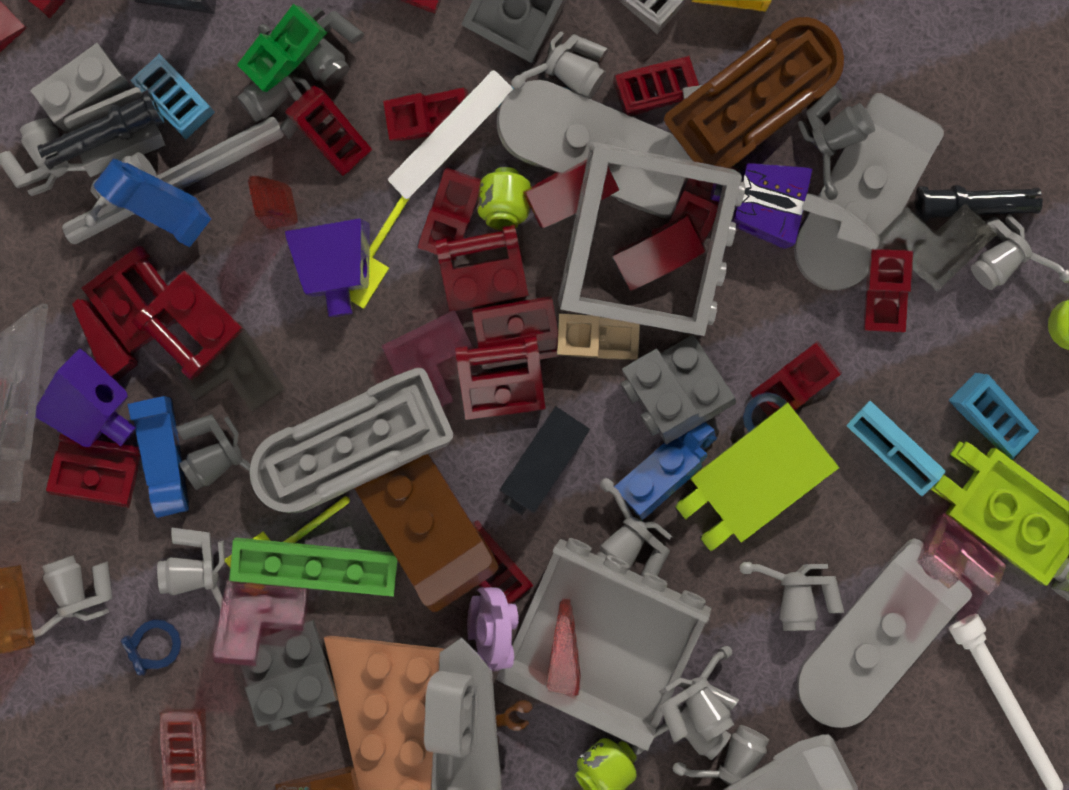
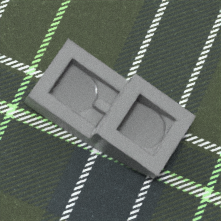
(851, 228)

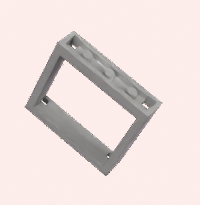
(584, 225)

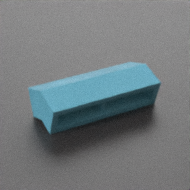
(900, 442)

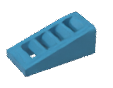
(192, 119)
(971, 391)

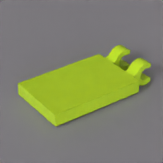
(759, 476)
(1009, 511)

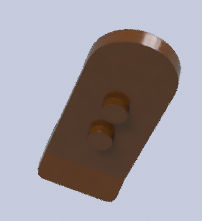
(758, 93)
(428, 531)

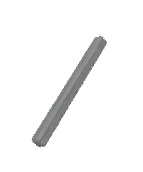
(185, 174)

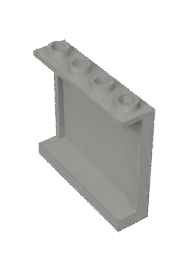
(628, 637)

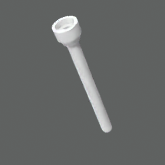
(971, 635)

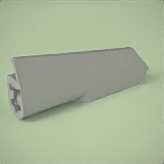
(462, 722)

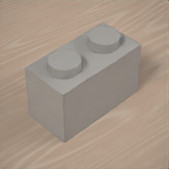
(80, 84)

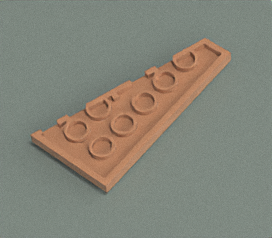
(384, 709)

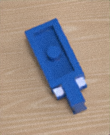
(666, 470)

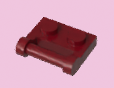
(482, 281)
(119, 300)
(197, 315)
(502, 390)

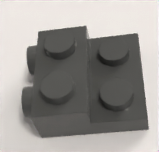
(514, 24)
(676, 389)
(289, 678)

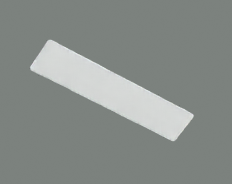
(450, 134)

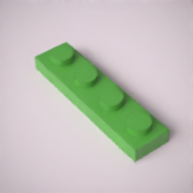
(313, 566)

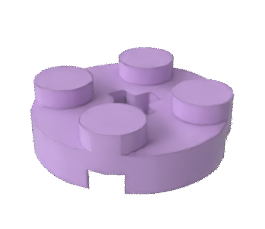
(491, 625)

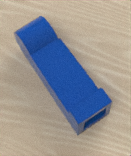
(153, 200)
(160, 455)

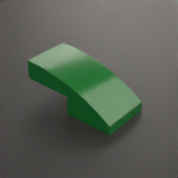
(278, 54)

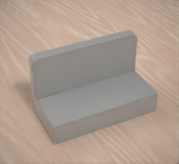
(97, 159)

